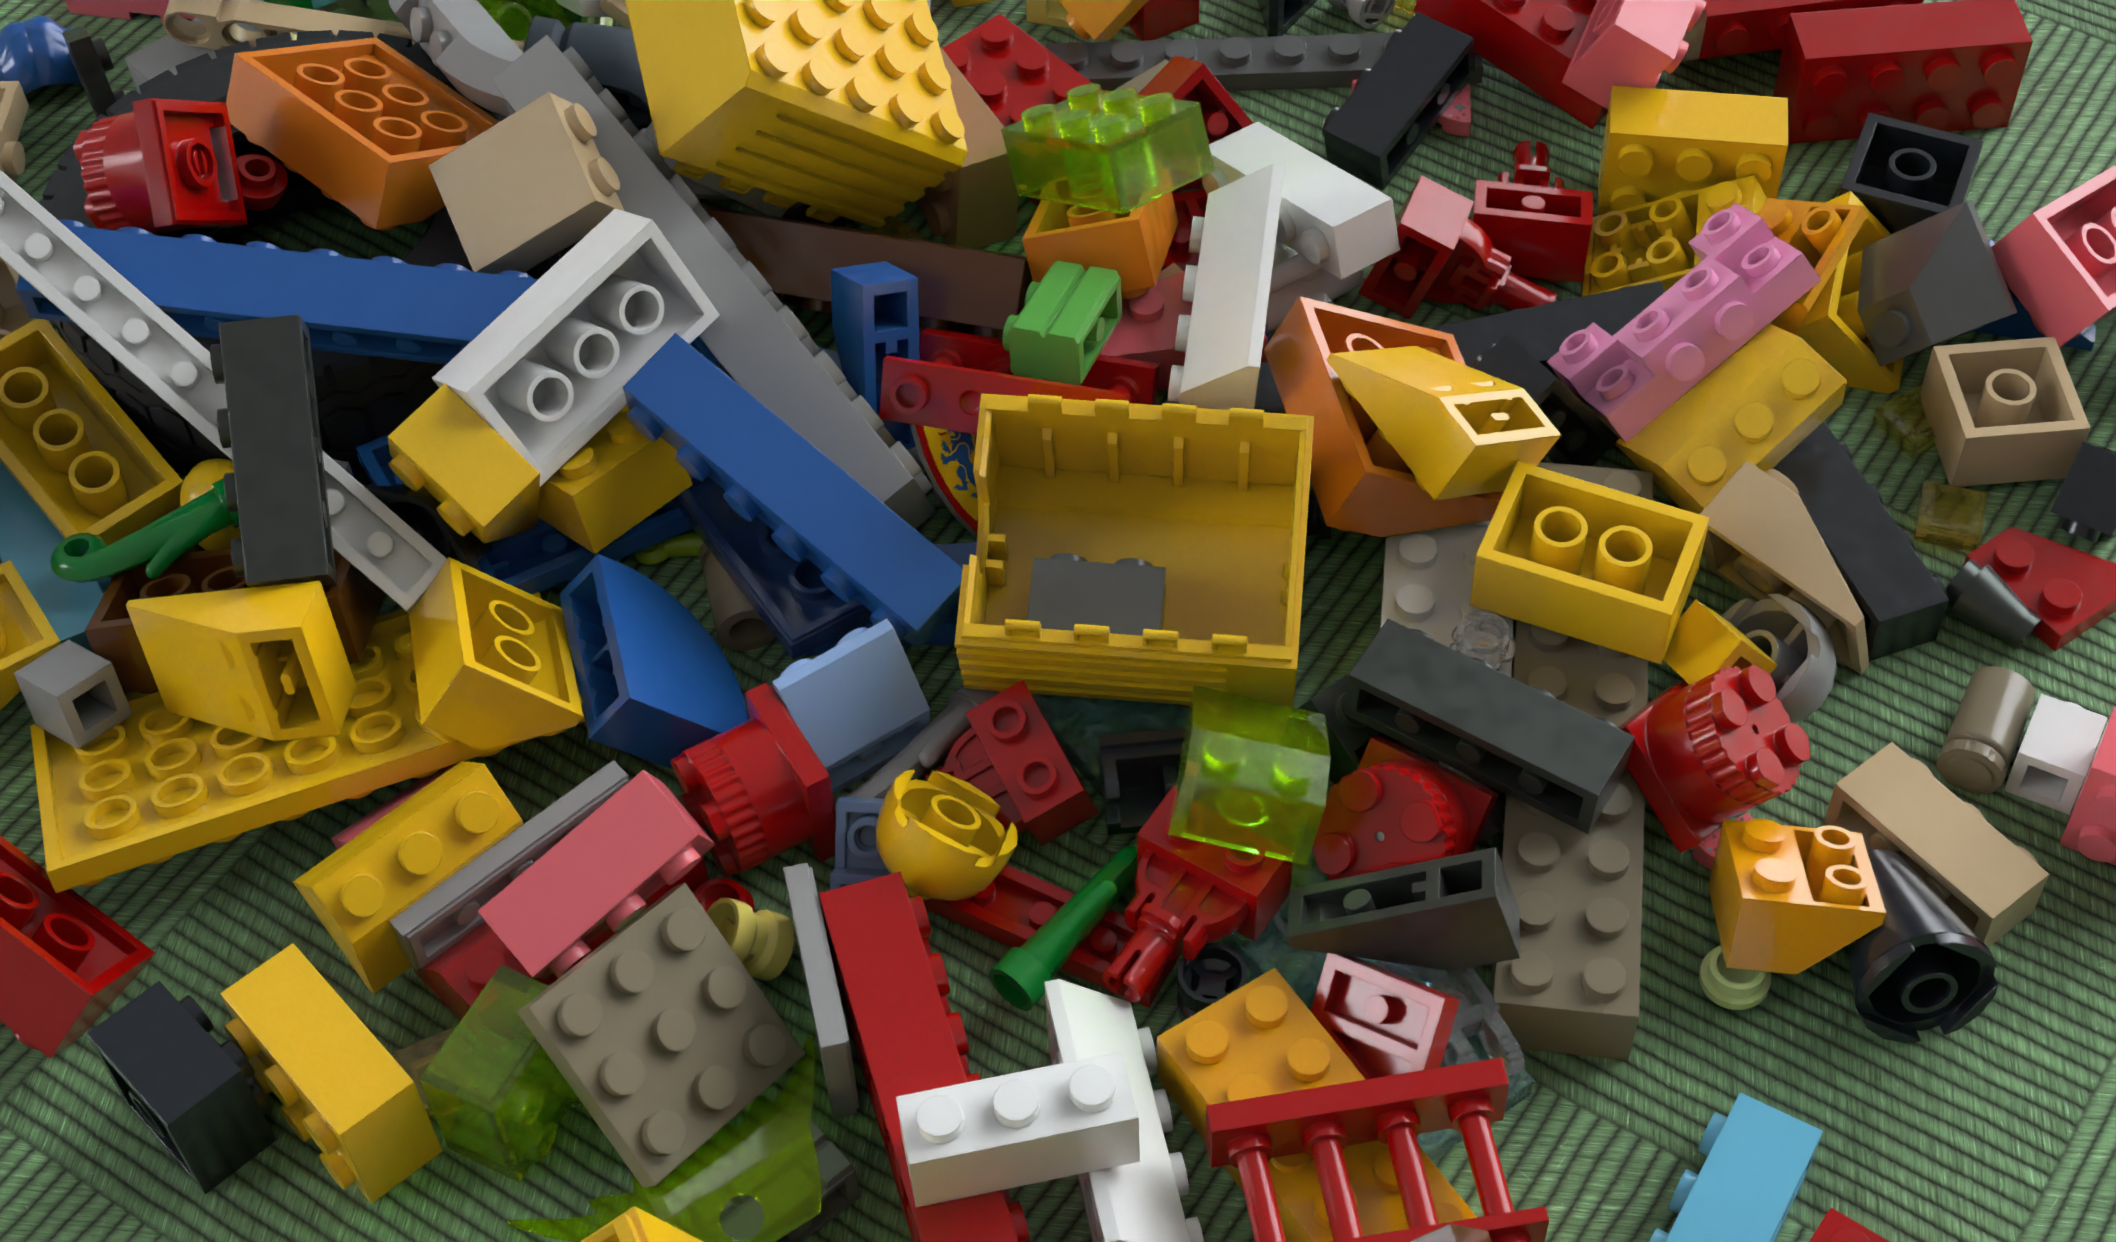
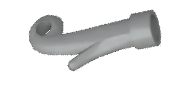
(929, 746)

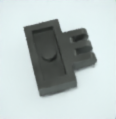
(92, 62)

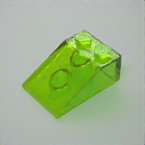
(1251, 775)

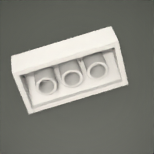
(1228, 294)
(570, 343)
(1136, 1198)

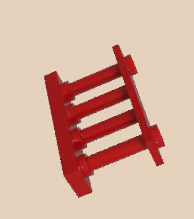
(958, 367)
(1370, 1110)

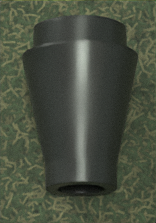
(1989, 604)

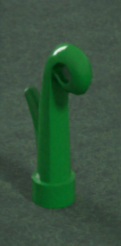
(155, 544)
(1023, 970)

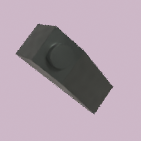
(1419, 914)

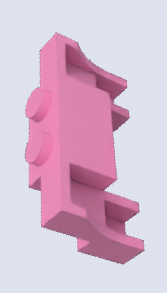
(1690, 328)

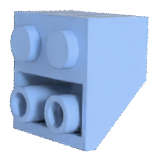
(856, 703)

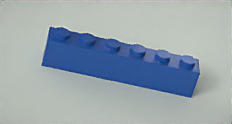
(794, 490)

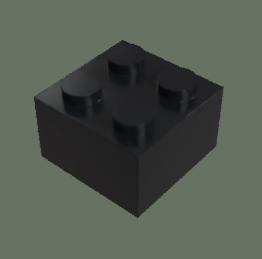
(1909, 171)
(185, 1084)

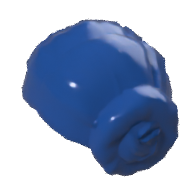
(36, 54)

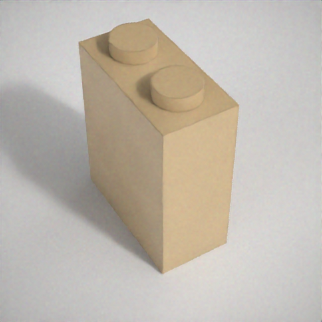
(527, 186)

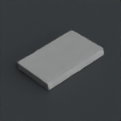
(822, 990)

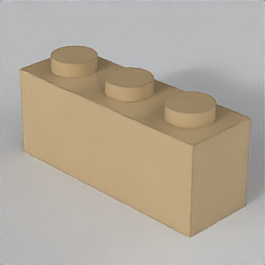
(1942, 838)

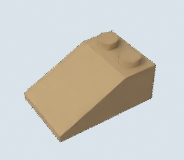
(1769, 545)

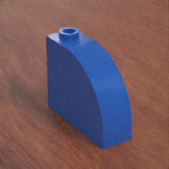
(645, 665)

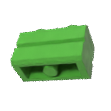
(1064, 323)

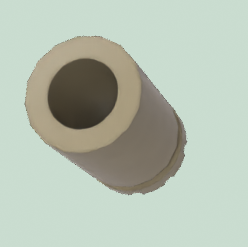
(735, 619)
(1986, 730)

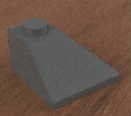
(1930, 284)

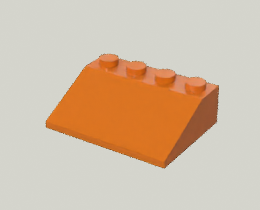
(354, 123)
(1353, 470)

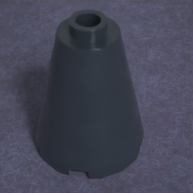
(1919, 964)

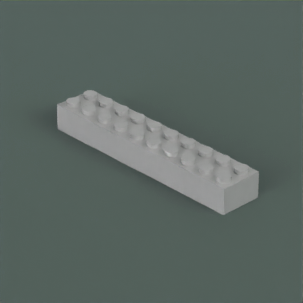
(755, 334)

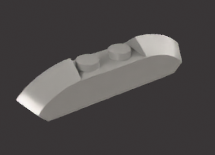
(462, 45)

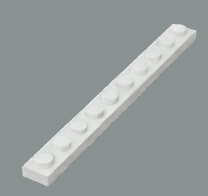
(182, 376)

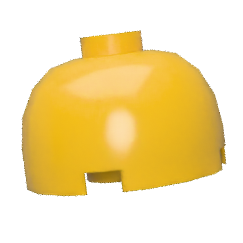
(942, 836)

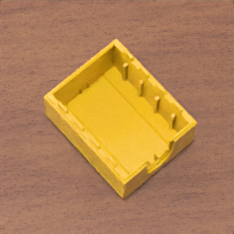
(802, 99)
(1165, 484)

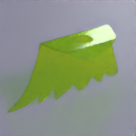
(762, 1158)

